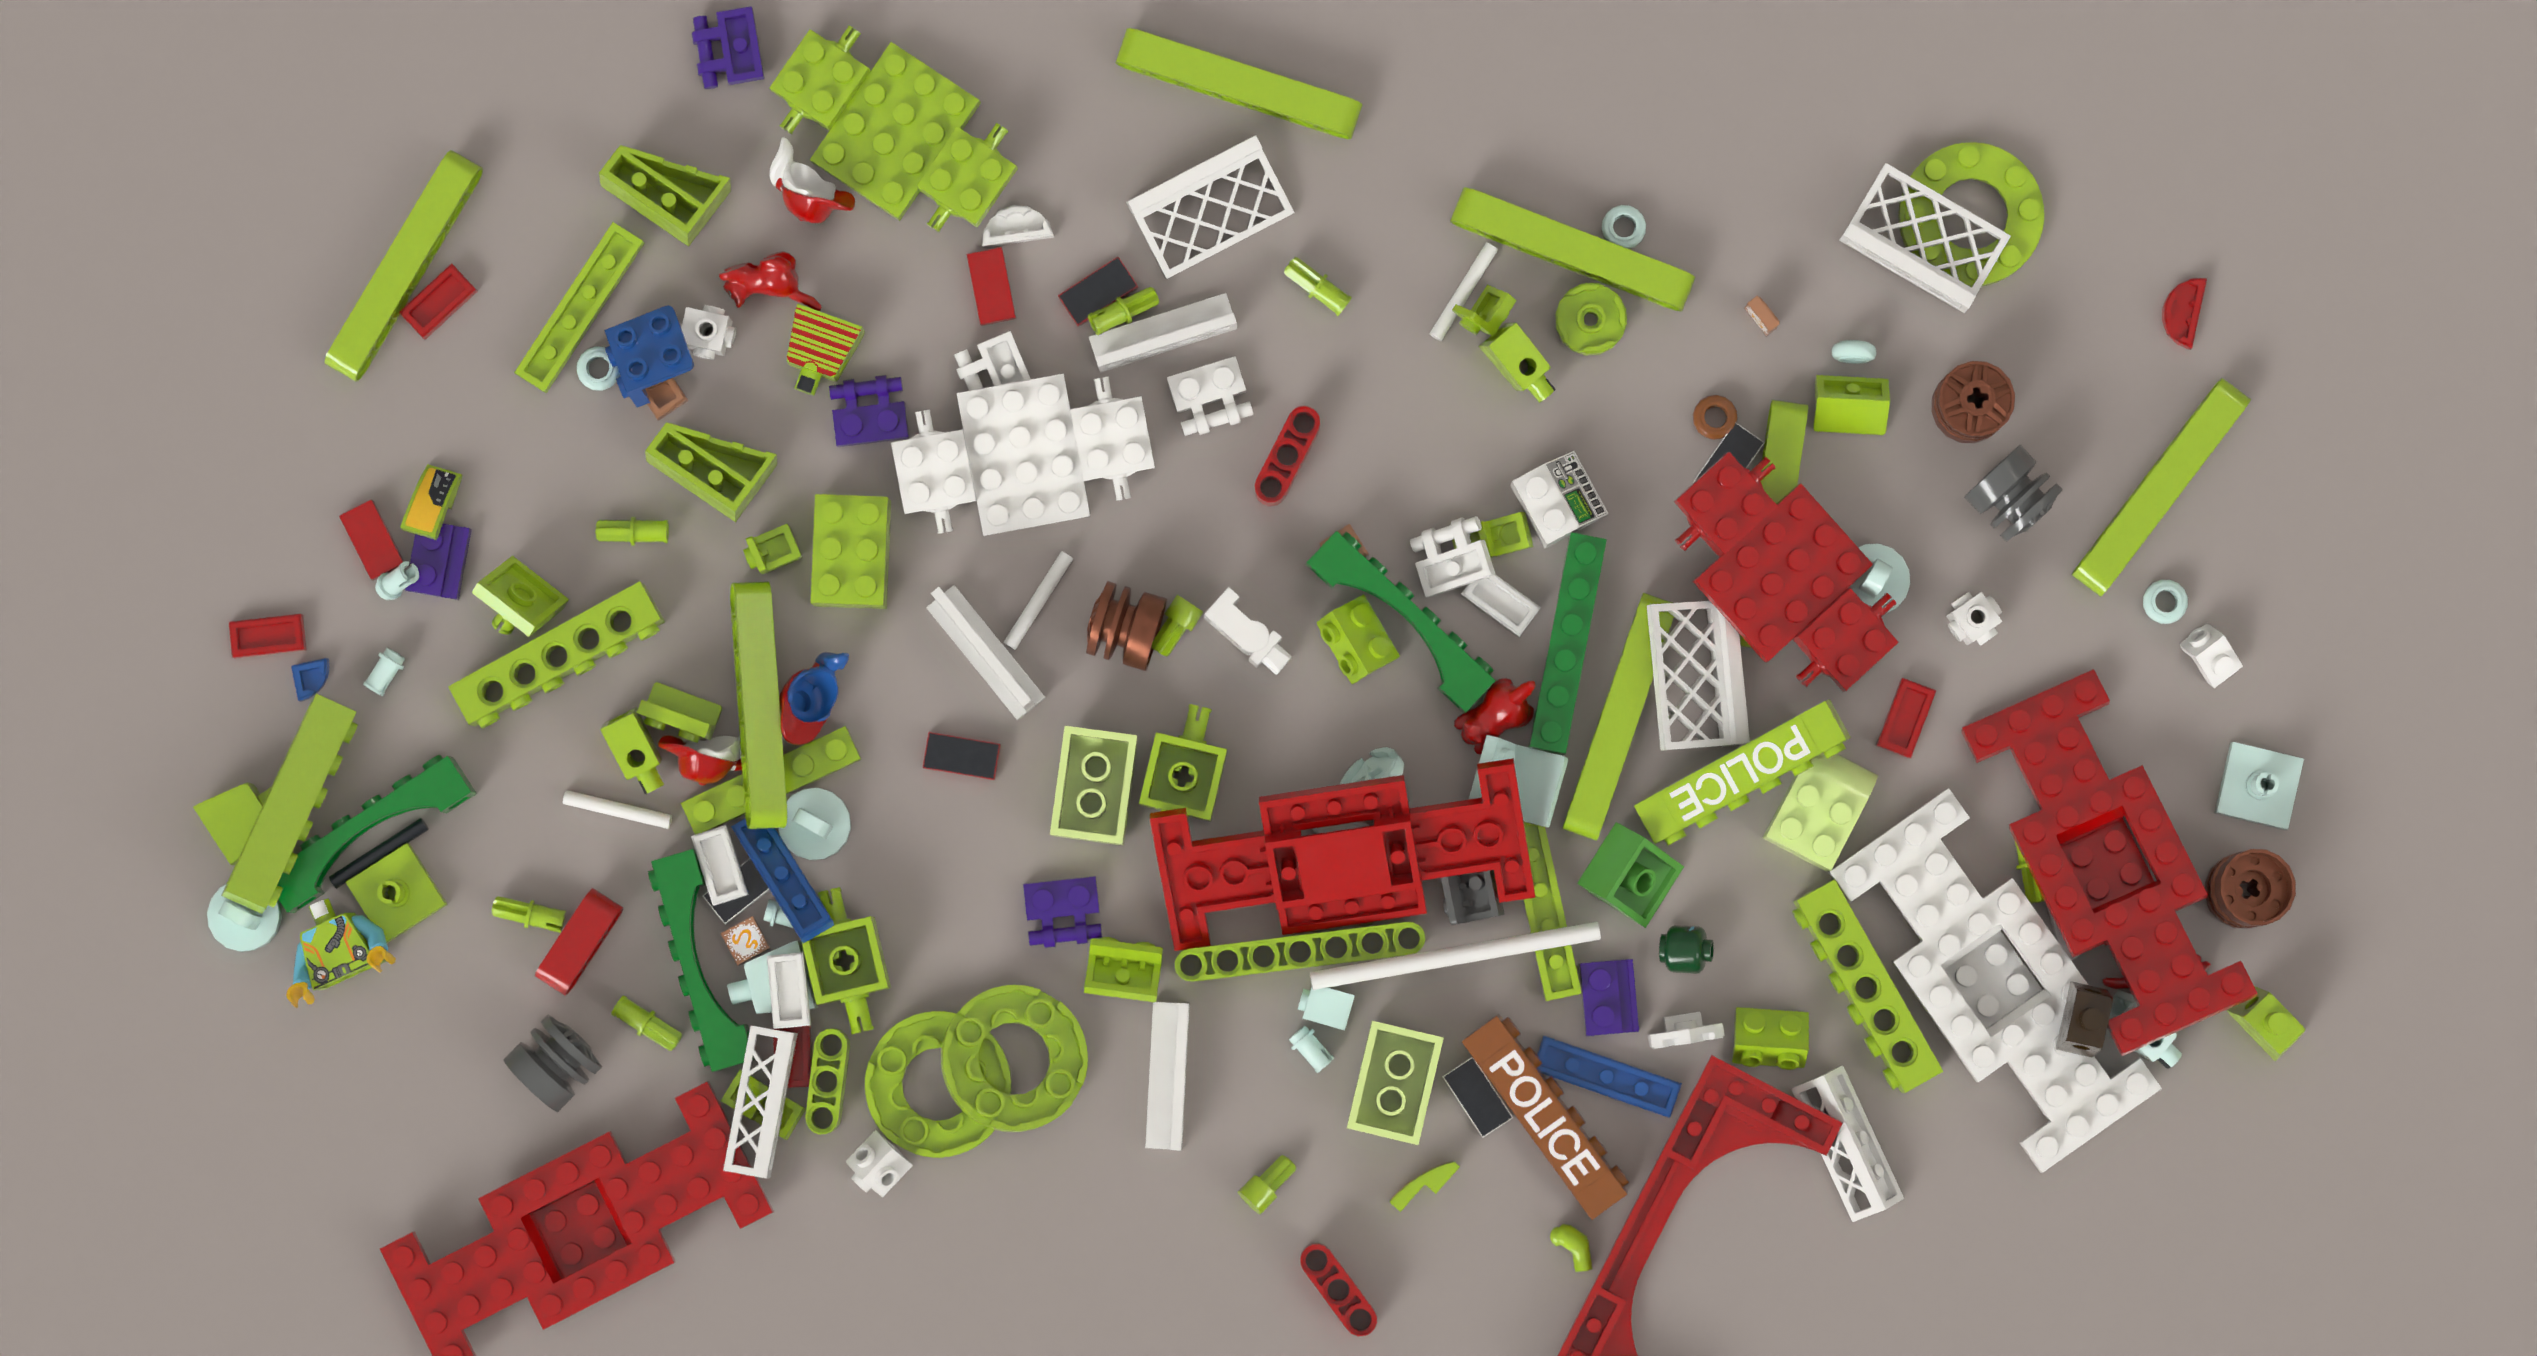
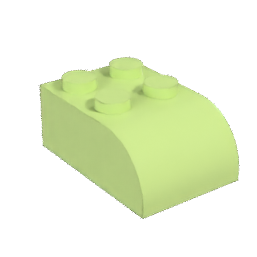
(1094, 785)
(1821, 810)
(1395, 1082)

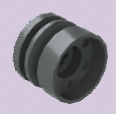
(2014, 493)
(552, 1063)

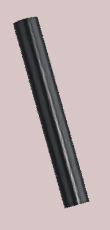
(379, 852)

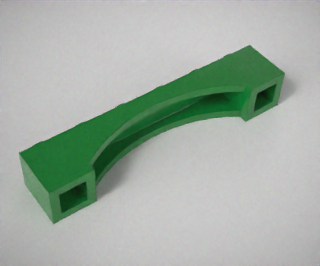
(1567, 643)
(1461, 676)
(439, 786)
(679, 882)

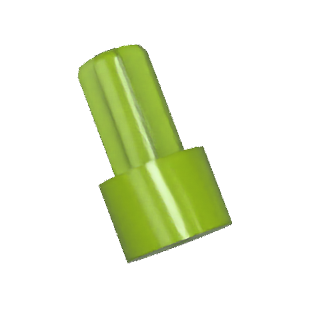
(1181, 616)
(1260, 1191)

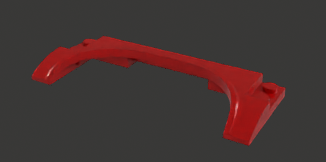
(1719, 1117)

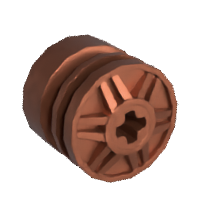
(1962, 419)
(1125, 625)
(2269, 882)

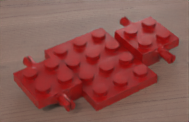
(1784, 572)

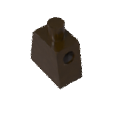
(2084, 1020)

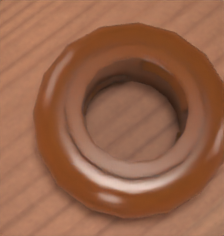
(1714, 401)

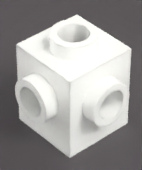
(696, 324)
(1964, 628)
(878, 1164)

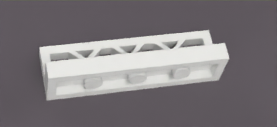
(1163, 332)
(1167, 1075)
(774, 1103)
(1854, 1141)

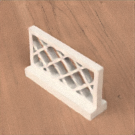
(1196, 178)
(1916, 268)
(985, 651)
(1726, 677)

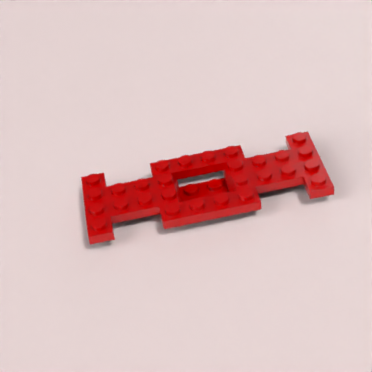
(2094, 868)
(1347, 872)
(583, 1242)

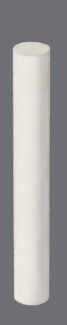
(1463, 291)
(1038, 600)
(617, 809)

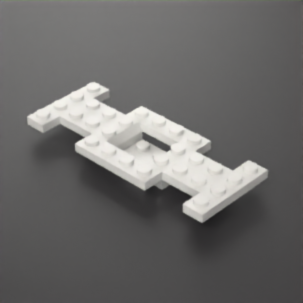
(1982, 988)

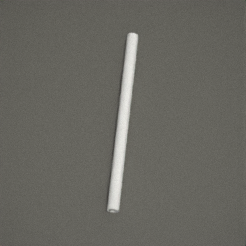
(1455, 955)

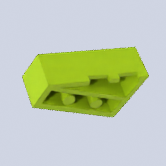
(665, 192)
(711, 468)

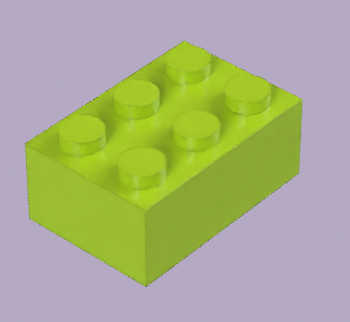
(850, 551)

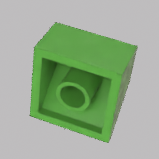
(1630, 874)

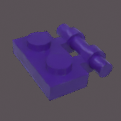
(739, 47)
(872, 422)
(1062, 899)

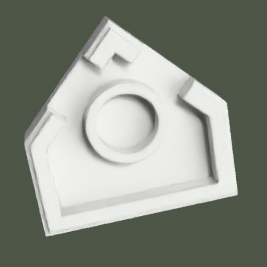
(1685, 1030)

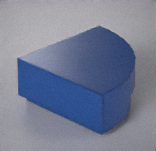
(310, 677)

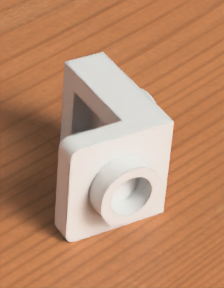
(2211, 654)

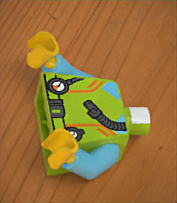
(335, 951)

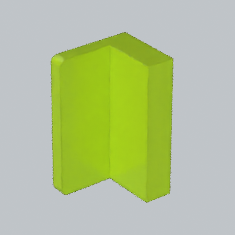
(1851, 404)

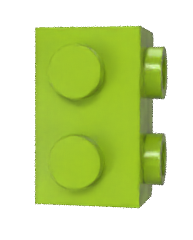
(1357, 639)
(681, 710)
(1123, 969)
(1770, 1038)

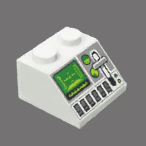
(1558, 498)

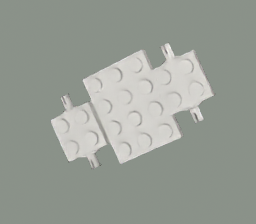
(1023, 454)

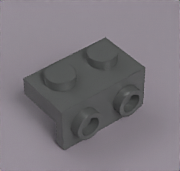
(1471, 897)

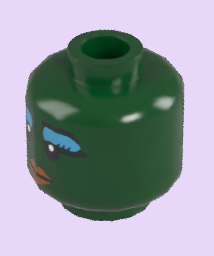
(1685, 949)

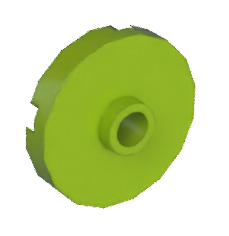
(1595, 300)

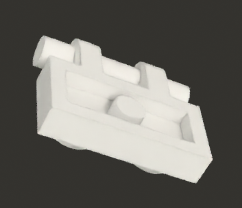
(999, 357)
(1205, 386)
(1456, 567)

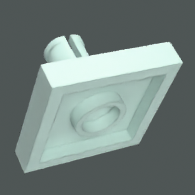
(2259, 785)

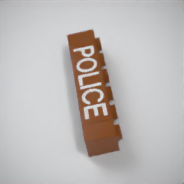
(1545, 1115)

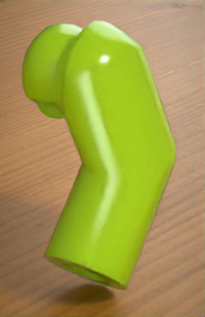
(1576, 1243)

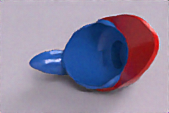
(809, 698)

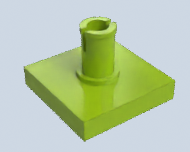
(519, 597)
(396, 892)

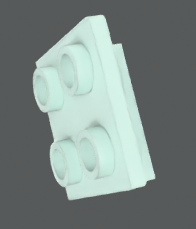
(1537, 775)

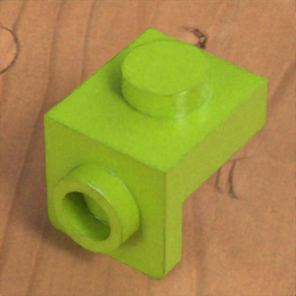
(1488, 311)
(772, 549)

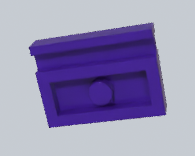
(440, 562)
(1609, 997)

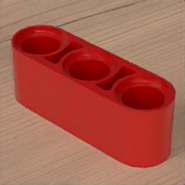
(1287, 438)
(579, 941)
(1342, 1307)

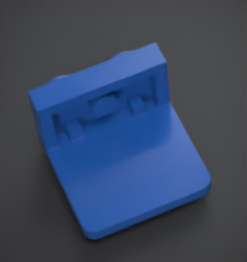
(648, 352)

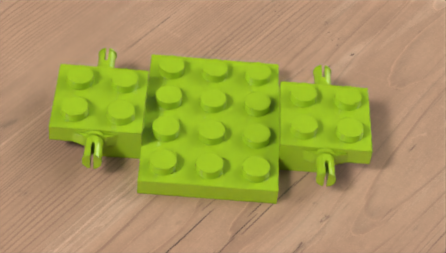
(893, 129)

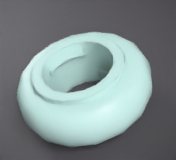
(1630, 213)
(1853, 351)
(583, 370)
(2176, 590)

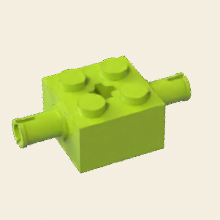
(1188, 751)
(865, 975)

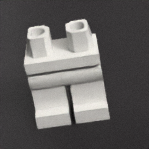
(1247, 635)

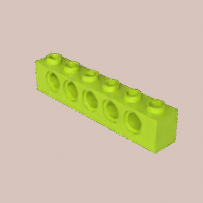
(471, 690)
(1922, 1062)

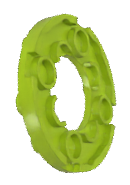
(2008, 177)
(1066, 1058)
(887, 1098)

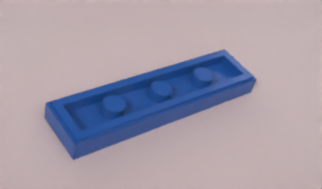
(784, 880)
(1608, 1076)

